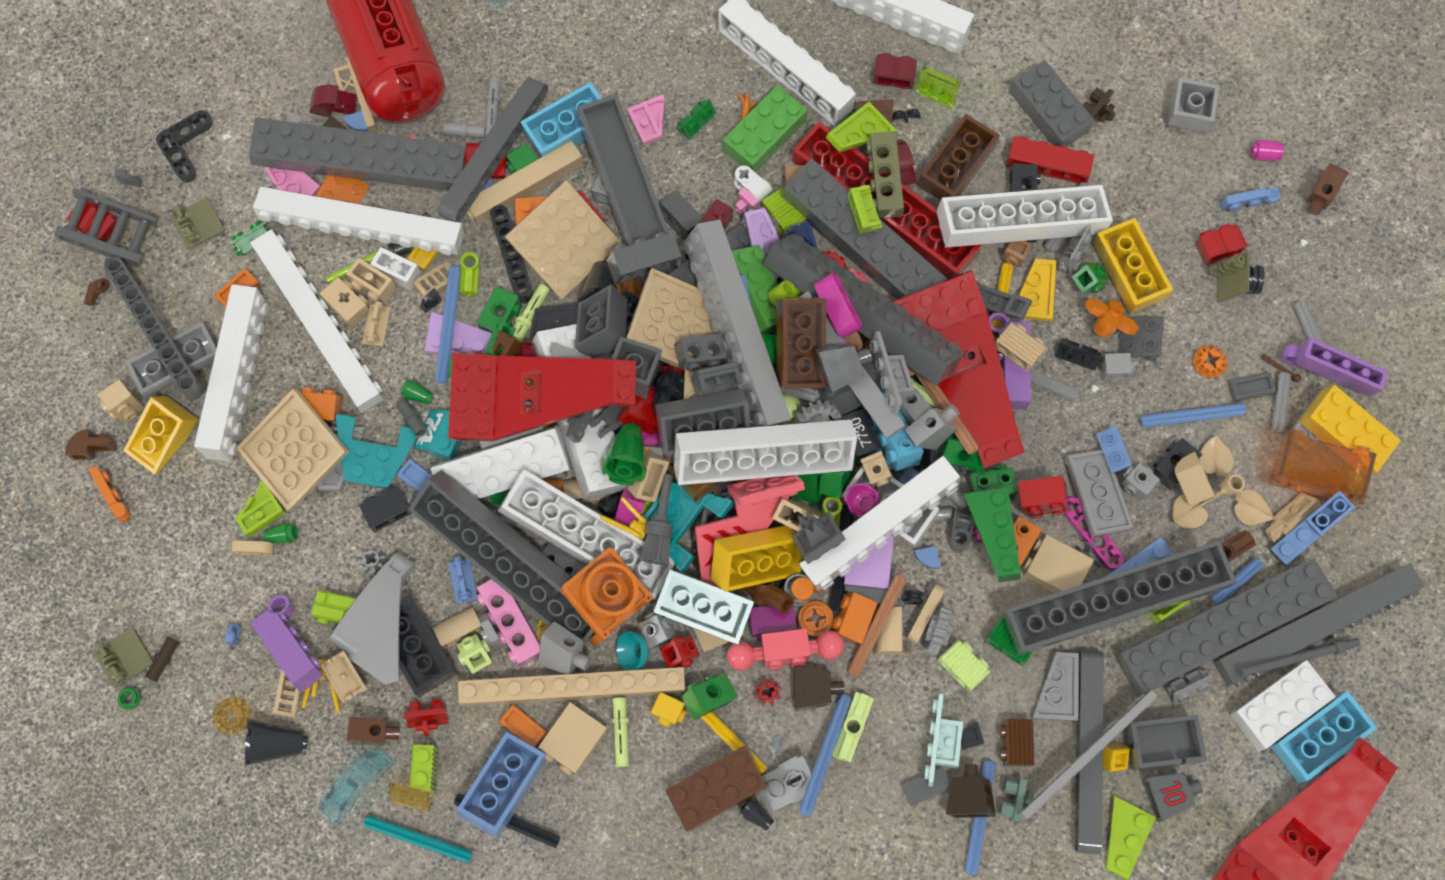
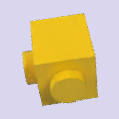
(668, 710)

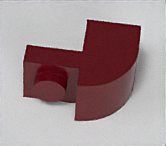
(328, 99)
(905, 163)

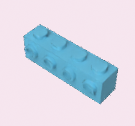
(899, 448)

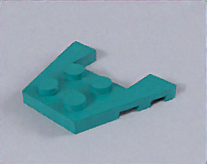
(371, 462)
(681, 514)

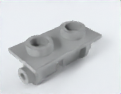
(1198, 683)

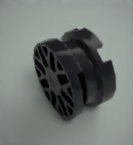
(1256, 279)

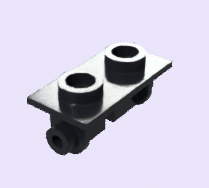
(1085, 356)

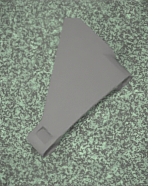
(373, 622)

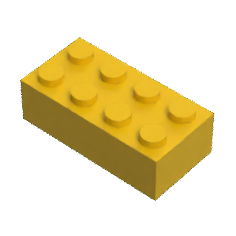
(1132, 265)
(1344, 423)
(755, 558)

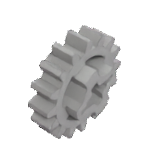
(818, 413)
(939, 630)

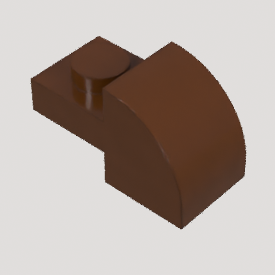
(85, 444)

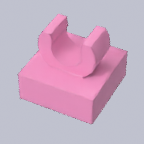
(745, 200)

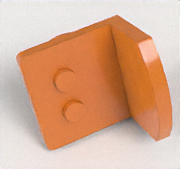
(605, 594)

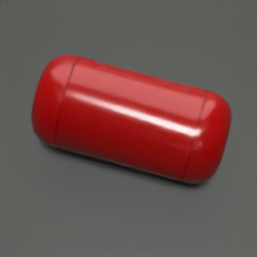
(390, 57)

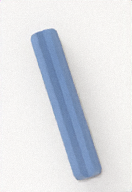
(1241, 578)

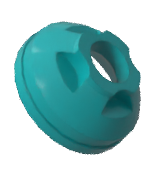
(628, 653)

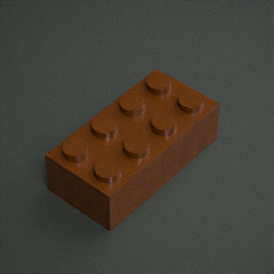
(958, 159)
(799, 334)
(717, 788)

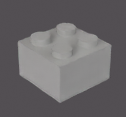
(1193, 105)

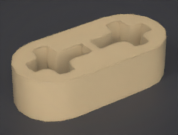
(252, 548)

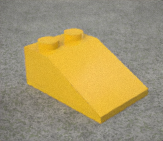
(159, 433)

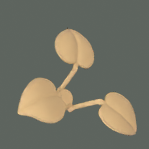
(1250, 507)

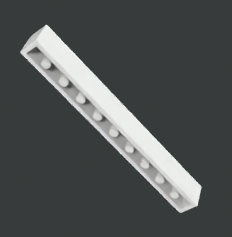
(359, 220)
(316, 320)

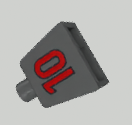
(1171, 794)

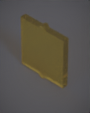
(409, 797)

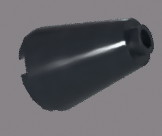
(597, 280)
(271, 742)

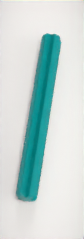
(418, 839)

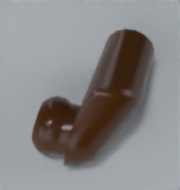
(95, 289)

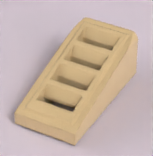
(426, 279)
(279, 698)

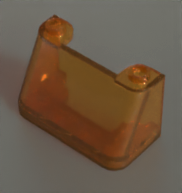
(1322, 468)

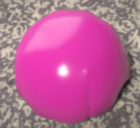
(861, 499)

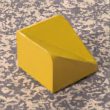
(1115, 757)

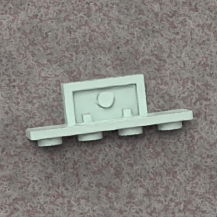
(946, 743)

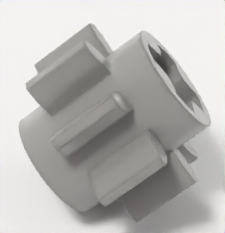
(374, 567)

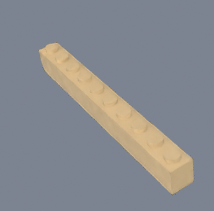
(571, 687)

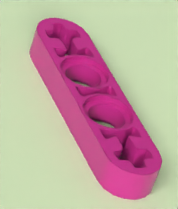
(1085, 535)

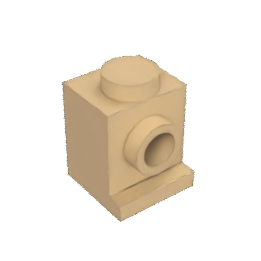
(876, 460)

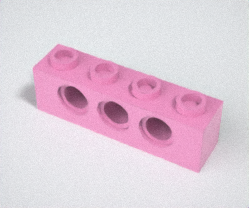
(530, 648)

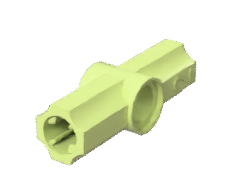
(857, 713)

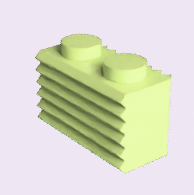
(964, 665)

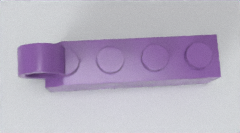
(1336, 366)
(1016, 379)
(284, 645)

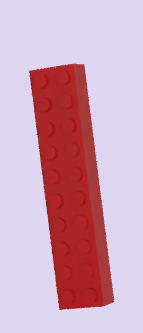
(919, 222)

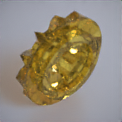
(220, 716)

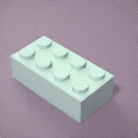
(703, 606)

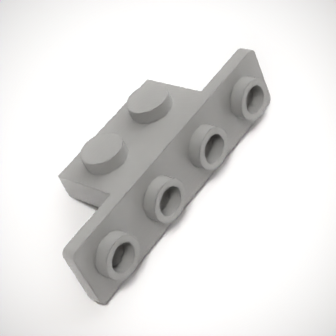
(893, 373)

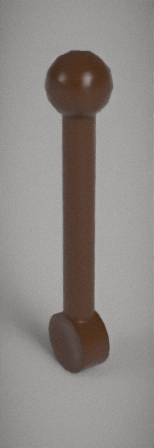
(1296, 377)

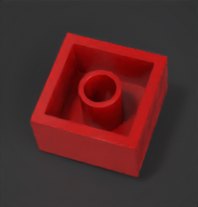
(1044, 497)

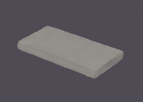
(1098, 494)

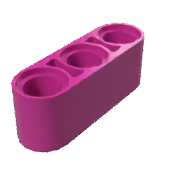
(838, 305)

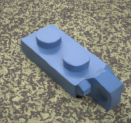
(1250, 198)

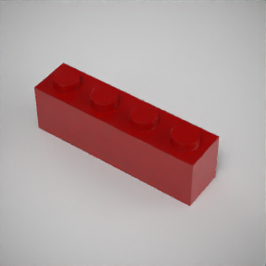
(1051, 160)

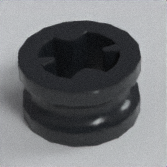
(913, 597)

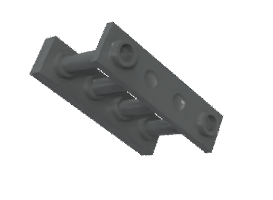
(110, 247)

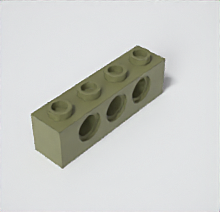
(885, 144)

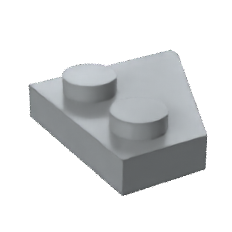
(489, 633)

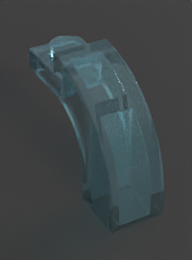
(353, 783)

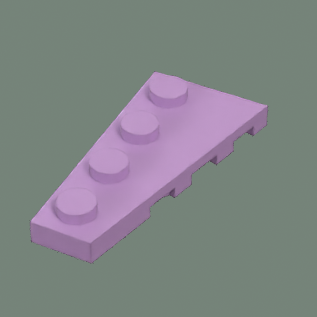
(761, 232)
(465, 337)

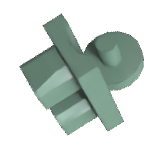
(1017, 789)

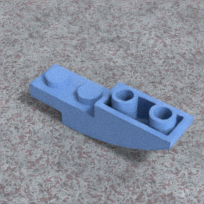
(1312, 528)

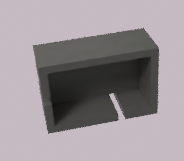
(1165, 742)

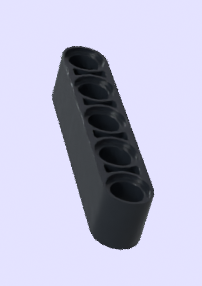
(515, 262)

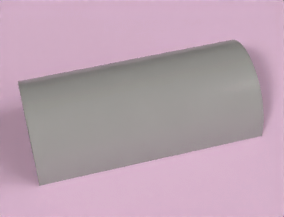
(151, 375)

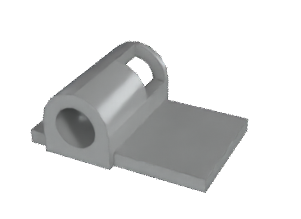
(786, 783)

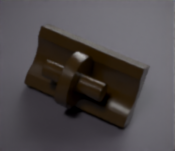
(1101, 99)

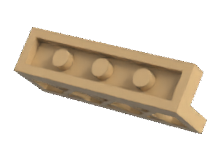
(369, 119)

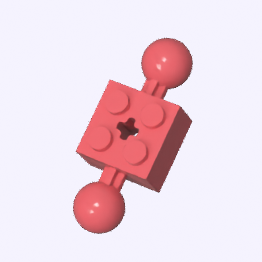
(785, 649)

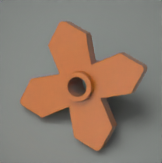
(1110, 318)

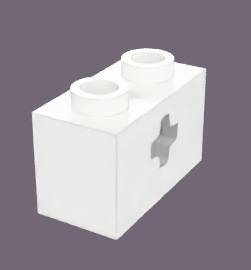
(396, 267)

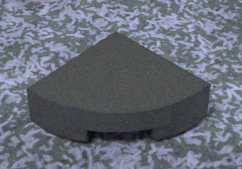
(125, 179)

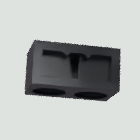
(669, 388)

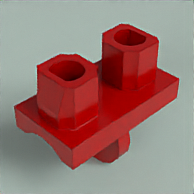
(426, 719)

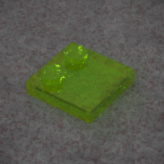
(938, 86)

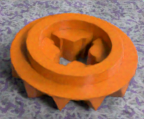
(1206, 369)
(822, 611)

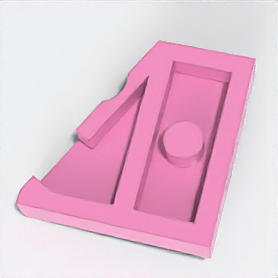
(648, 119)

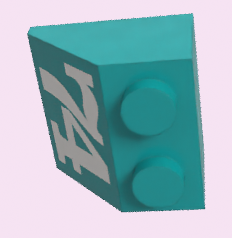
(436, 439)

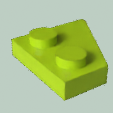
(259, 511)

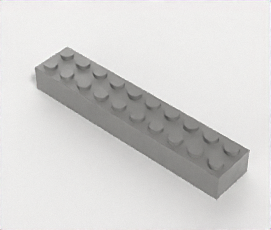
(734, 318)

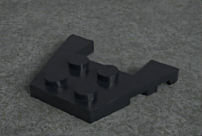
(553, 317)

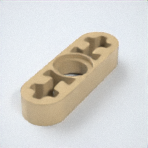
(926, 613)

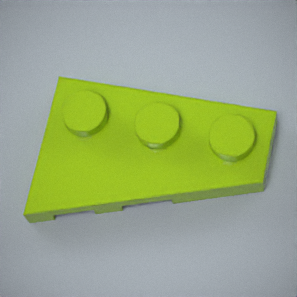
(858, 128)
(1127, 836)

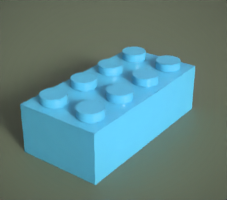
(558, 122)
(1323, 737)

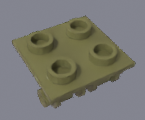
(196, 222)
(1231, 276)
(122, 657)

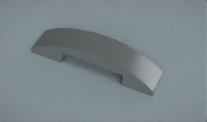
(1012, 306)

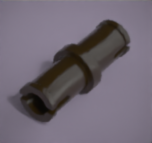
(162, 659)

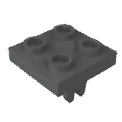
(817, 536)

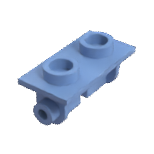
(1114, 450)
(462, 580)

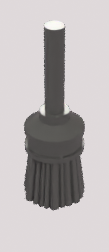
(659, 530)

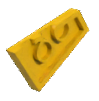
(1040, 289)

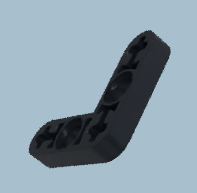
(177, 140)

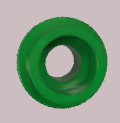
(122, 698)

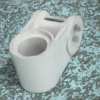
(754, 183)

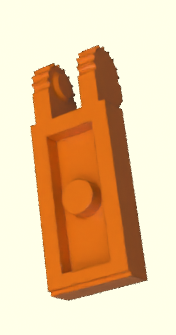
(110, 495)

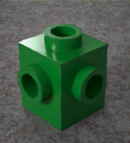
(1091, 278)

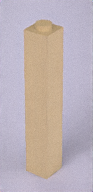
(526, 181)

